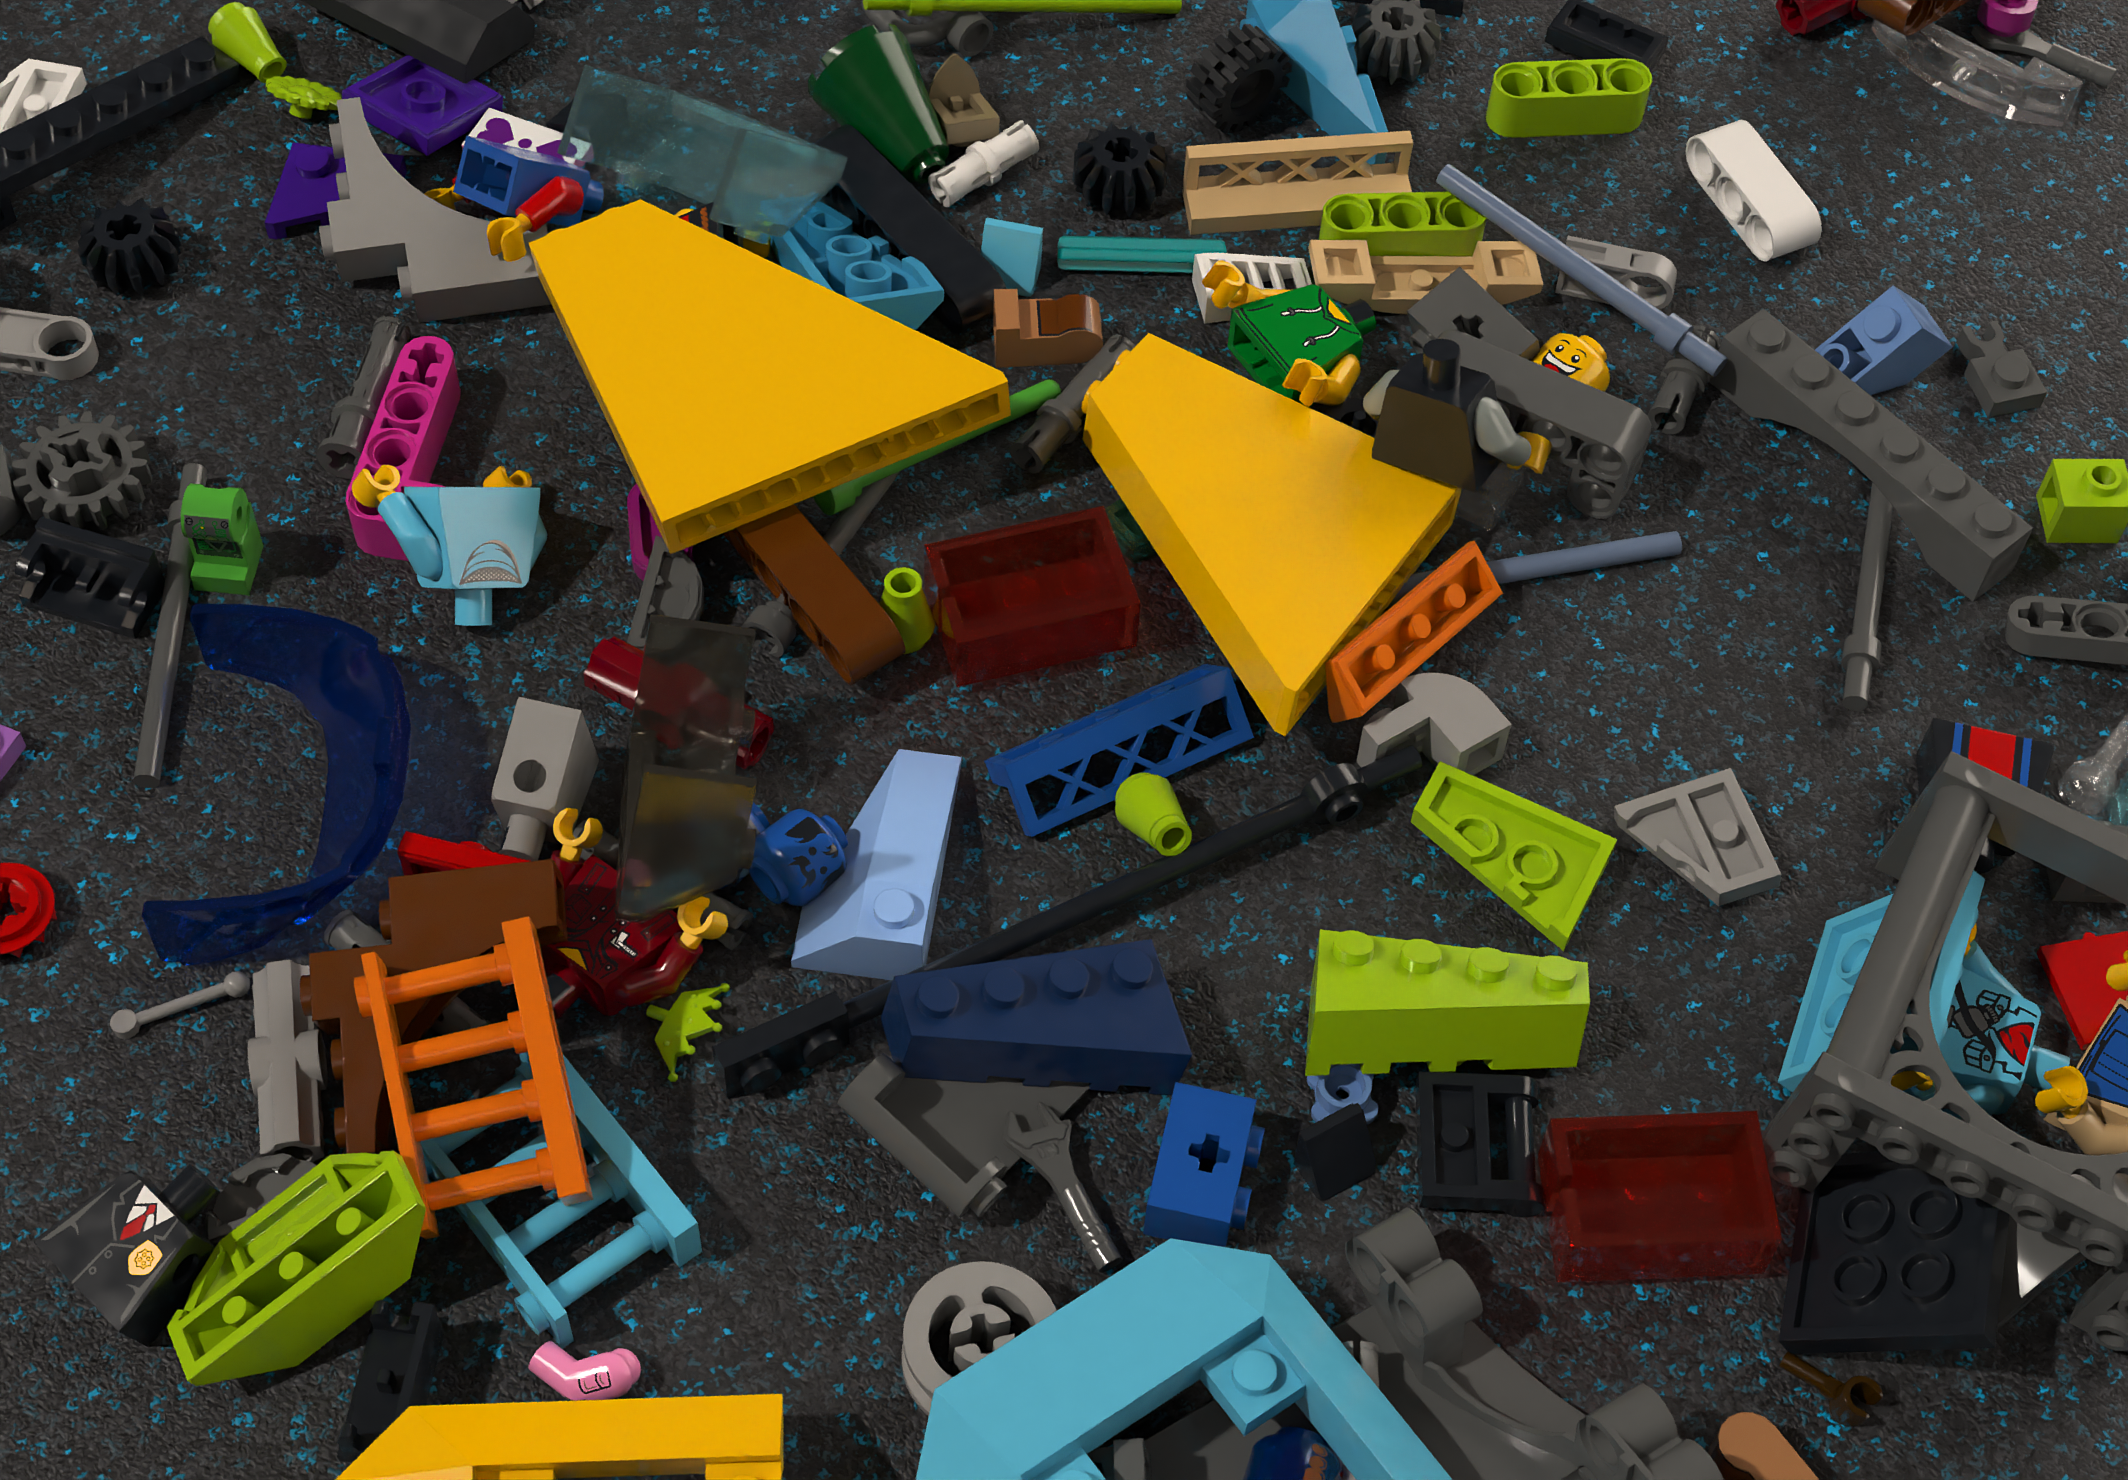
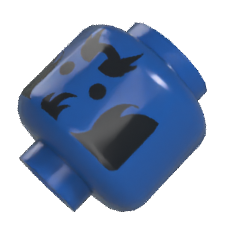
(798, 857)

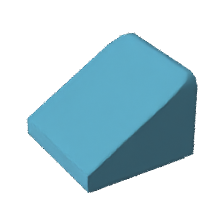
(1014, 253)

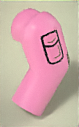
(592, 1378)

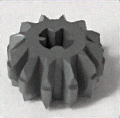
(1395, 39)

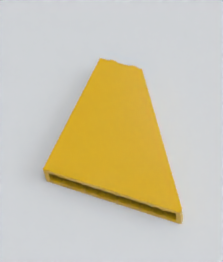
(741, 376)
(1261, 513)

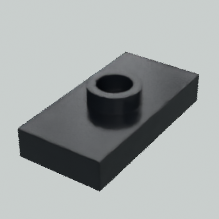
(1604, 35)

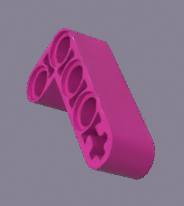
(407, 434)

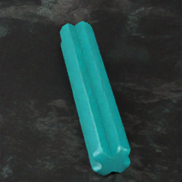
(1133, 253)

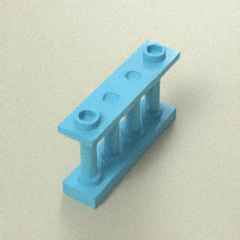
(619, 1173)

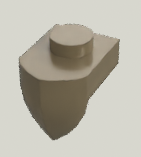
(960, 106)

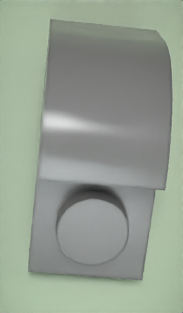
(1442, 719)

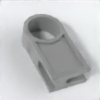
(1622, 265)
(30, 335)

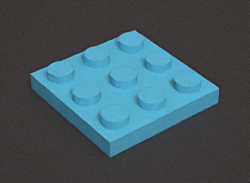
(1838, 965)

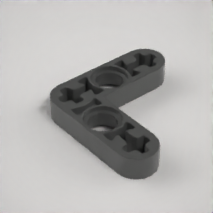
(2056, 612)

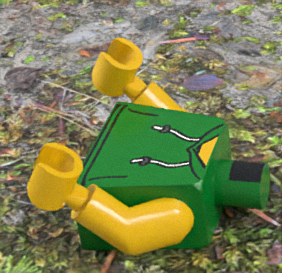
(1293, 337)

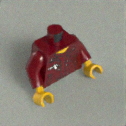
(613, 960)

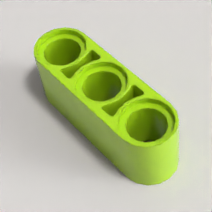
(1568, 97)
(1404, 223)

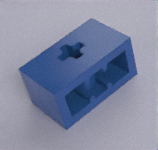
(1200, 1130)

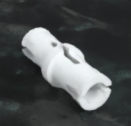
(983, 163)

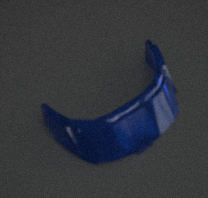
(367, 741)

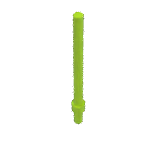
(926, 7)

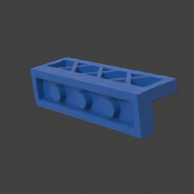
(1113, 725)

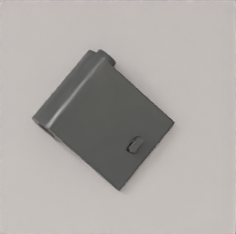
(951, 1129)

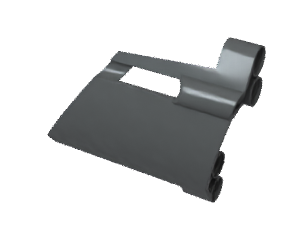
(1452, 1388)

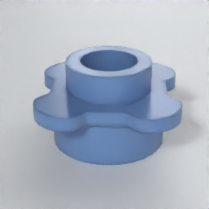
(1346, 1078)

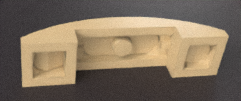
(1396, 283)

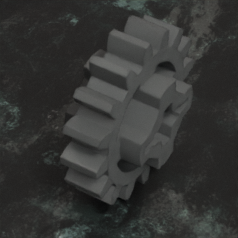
(82, 471)

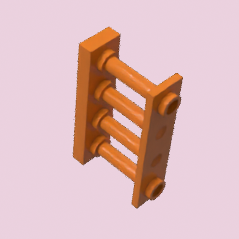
(526, 1030)

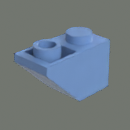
(1886, 343)

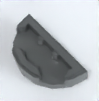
(669, 589)
(252, 1189)

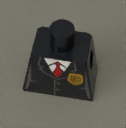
(135, 1249)

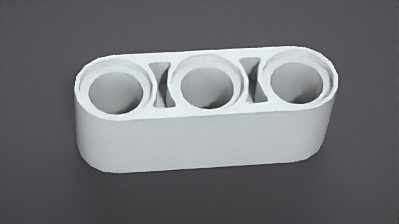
(1753, 190)

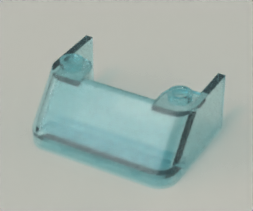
(705, 151)

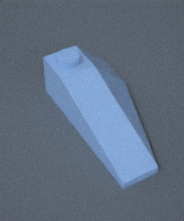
(885, 902)

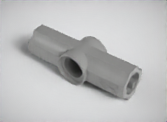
(286, 1065)

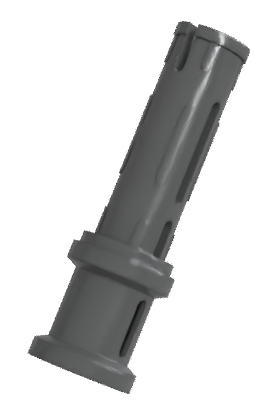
(356, 413)

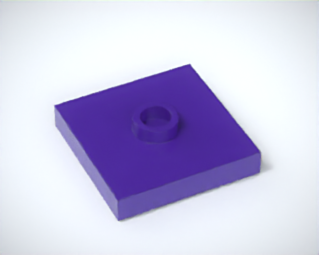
(422, 103)

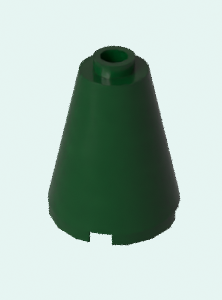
(880, 93)

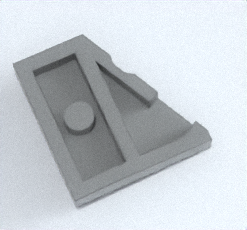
(1704, 836)

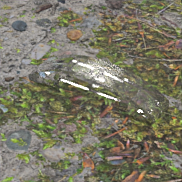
(1982, 79)

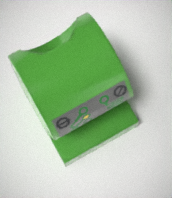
(221, 538)

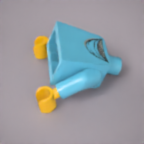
(462, 534)

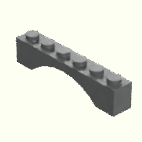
(1953, 518)

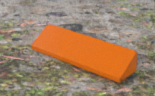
(1409, 633)

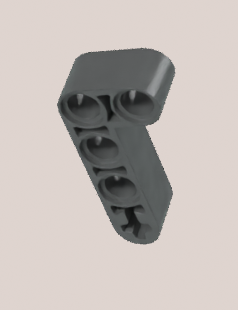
(1587, 427)

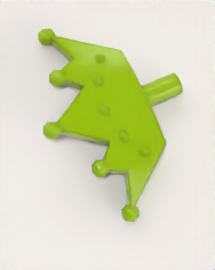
(685, 1022)

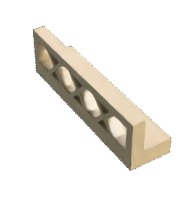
(1296, 190)

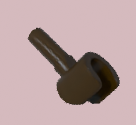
(1836, 1391)

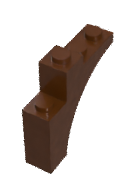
(430, 923)

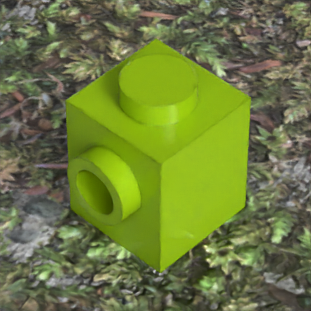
(2084, 500)

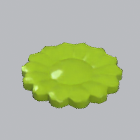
(303, 95)

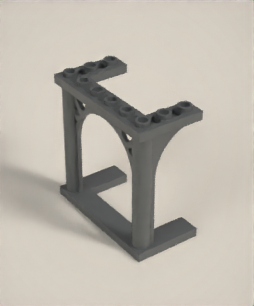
(1850, 1084)

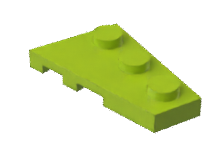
(1516, 848)

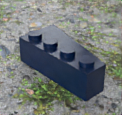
(1041, 1019)

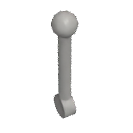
(127, 1023)

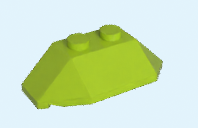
(301, 1269)

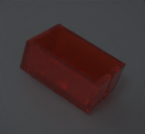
(1031, 595)
(1658, 1196)

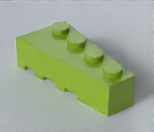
(1441, 1006)

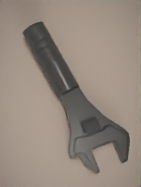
(2053, 54)
(1049, 1154)

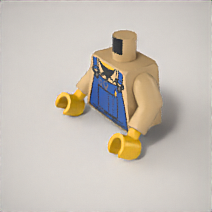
(2094, 1096)

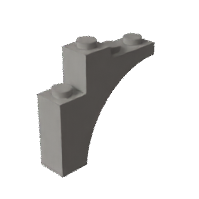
(395, 229)

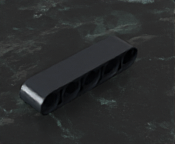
(891, 208)

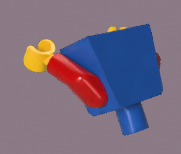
(523, 186)

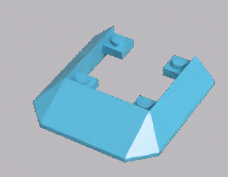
(1143, 1339)

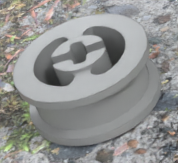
(981, 1304)

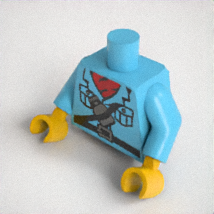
(1988, 1040)

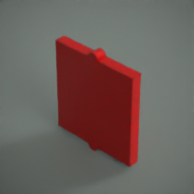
(2079, 980)

